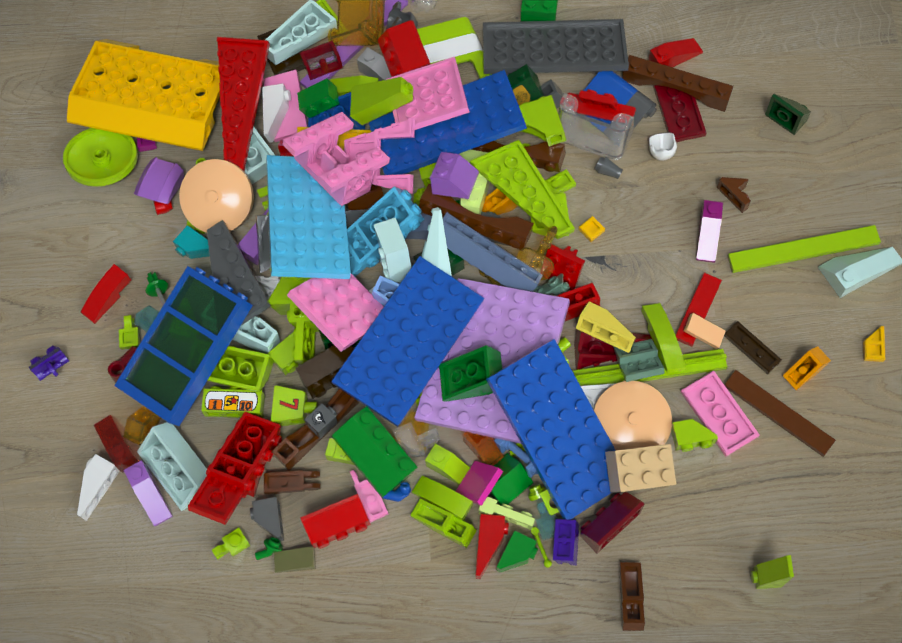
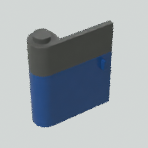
(624, 93)

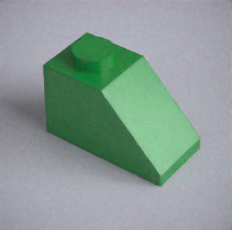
(517, 552)

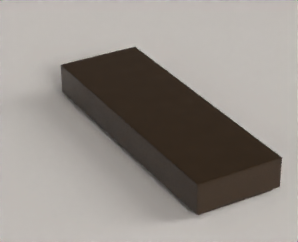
(752, 347)

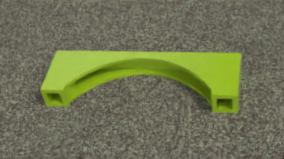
(541, 121)

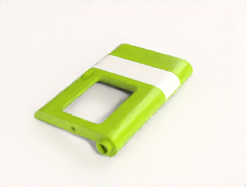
(453, 39)

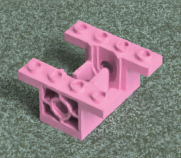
(328, 164)

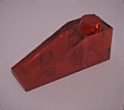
(115, 443)

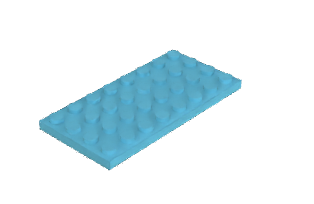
(304, 224)

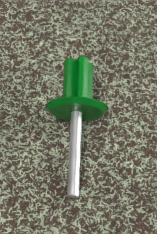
(156, 287)

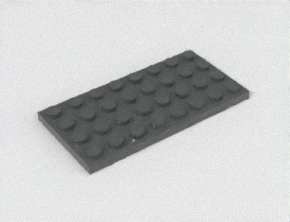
(555, 46)

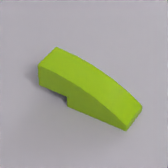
(442, 497)
(443, 523)

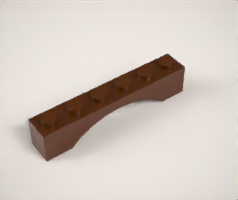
(708, 91)
(542, 155)
(509, 231)
(299, 443)

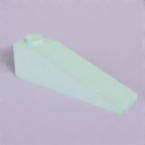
(858, 269)

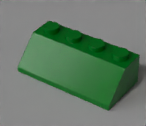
(374, 451)

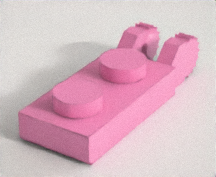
(370, 499)

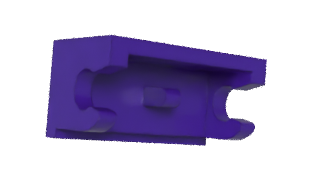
(566, 541)

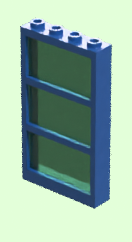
(183, 345)

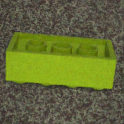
(242, 369)

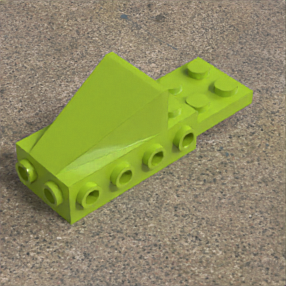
(304, 329)

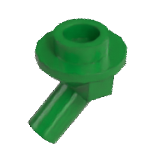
(272, 546)

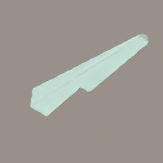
(435, 247)

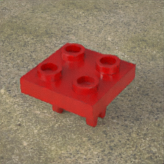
(566, 263)

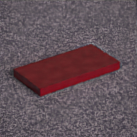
(680, 113)

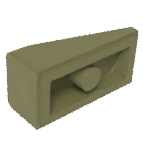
(295, 560)

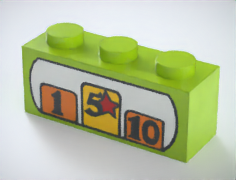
(232, 402)

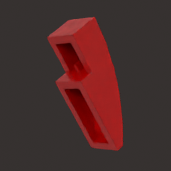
(105, 293)

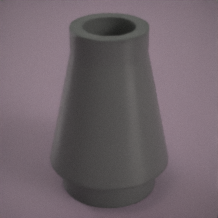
(608, 168)

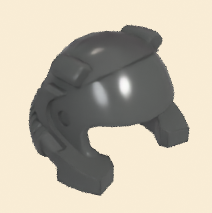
(398, 17)

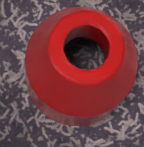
(162, 208)

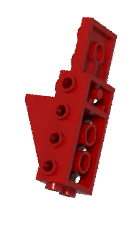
(236, 468)

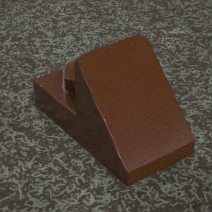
(732, 190)

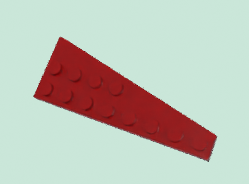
(241, 78)

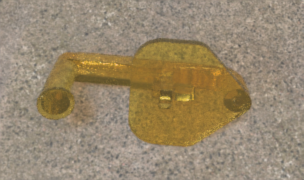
(536, 259)

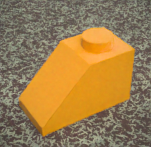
(498, 203)
(806, 367)

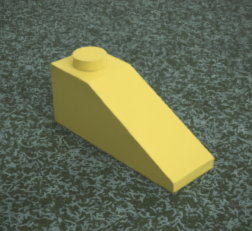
(605, 327)

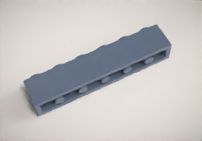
(488, 256)

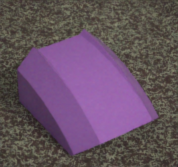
(160, 181)

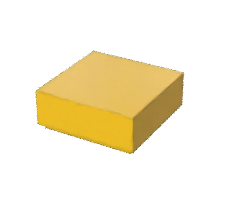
(591, 229)

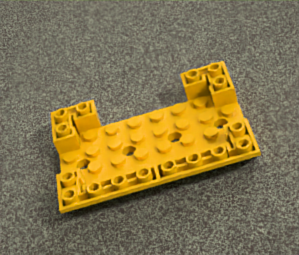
(143, 106)

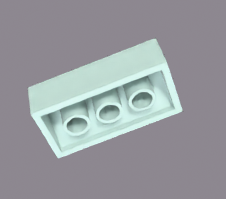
(173, 463)

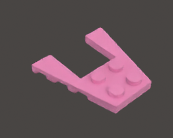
(366, 142)

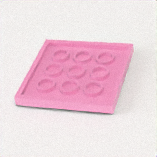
(436, 94)
(337, 307)

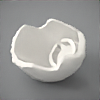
(662, 146)

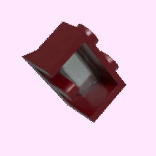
(321, 60)

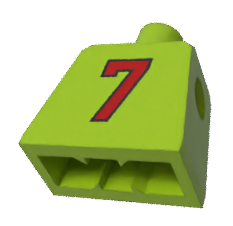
(290, 406)

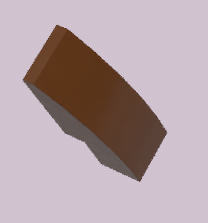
(632, 596)

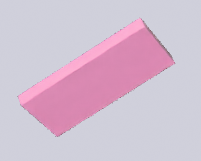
(294, 117)
(720, 413)

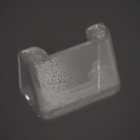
(593, 134)

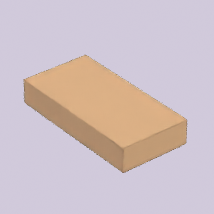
(704, 330)

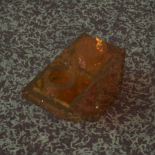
(483, 448)

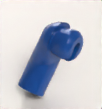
(400, 493)

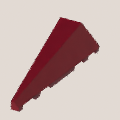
(593, 351)

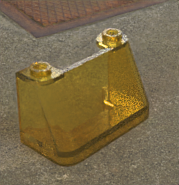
(358, 23)

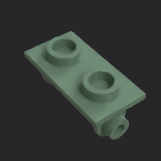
(554, 285)

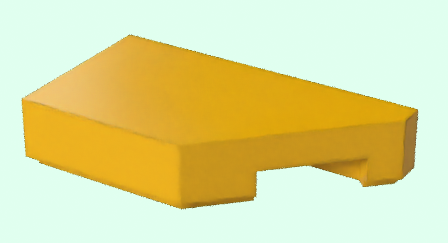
(875, 346)

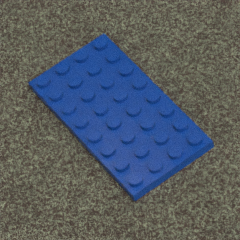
(491, 117)
(408, 341)
(556, 427)

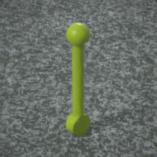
(535, 531)

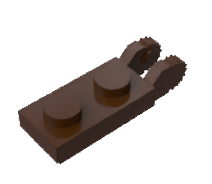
(289, 482)

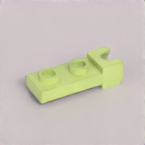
(522, 519)

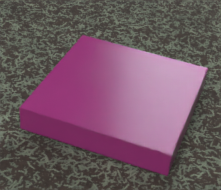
(479, 482)

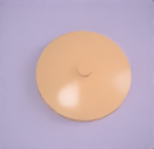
(215, 193)
(634, 415)

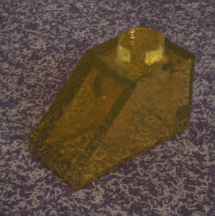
(140, 424)

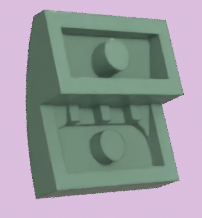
(640, 362)

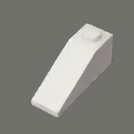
(275, 107)
(96, 481)

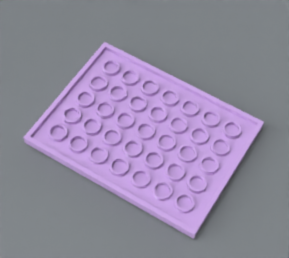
(510, 323)

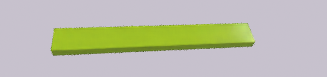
(804, 249)

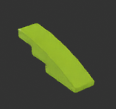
(663, 337)

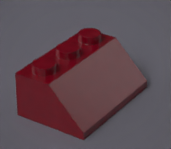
(611, 521)

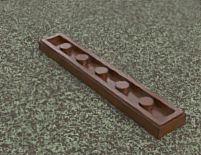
(779, 413)

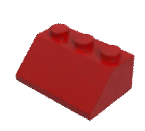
(403, 48)
(335, 521)

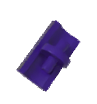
(49, 363)

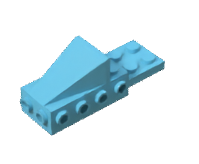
(362, 236)

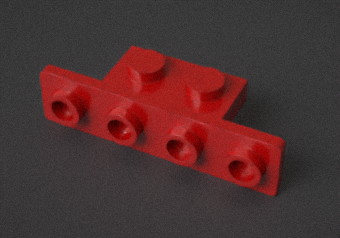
(600, 106)

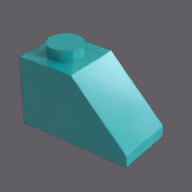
(191, 244)

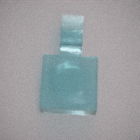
(546, 524)

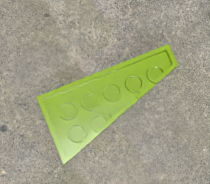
(520, 180)

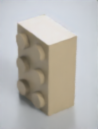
(640, 468)

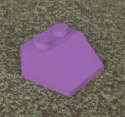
(453, 176)

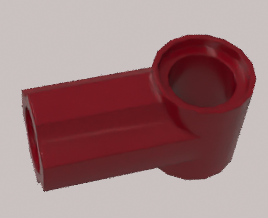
(120, 364)

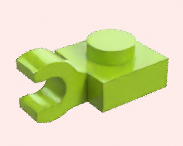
(130, 334)
(233, 543)

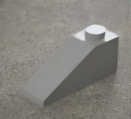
(373, 65)

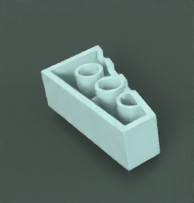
(300, 31)
(256, 158)
(392, 250)
(257, 335)

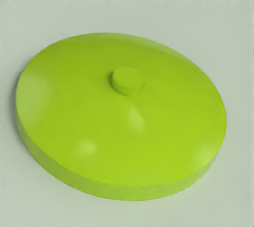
(99, 157)

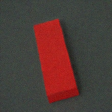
(699, 305)

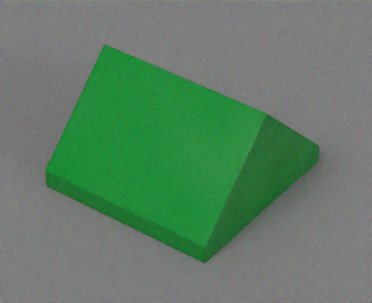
(511, 482)

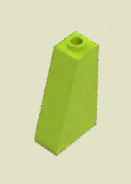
(379, 98)

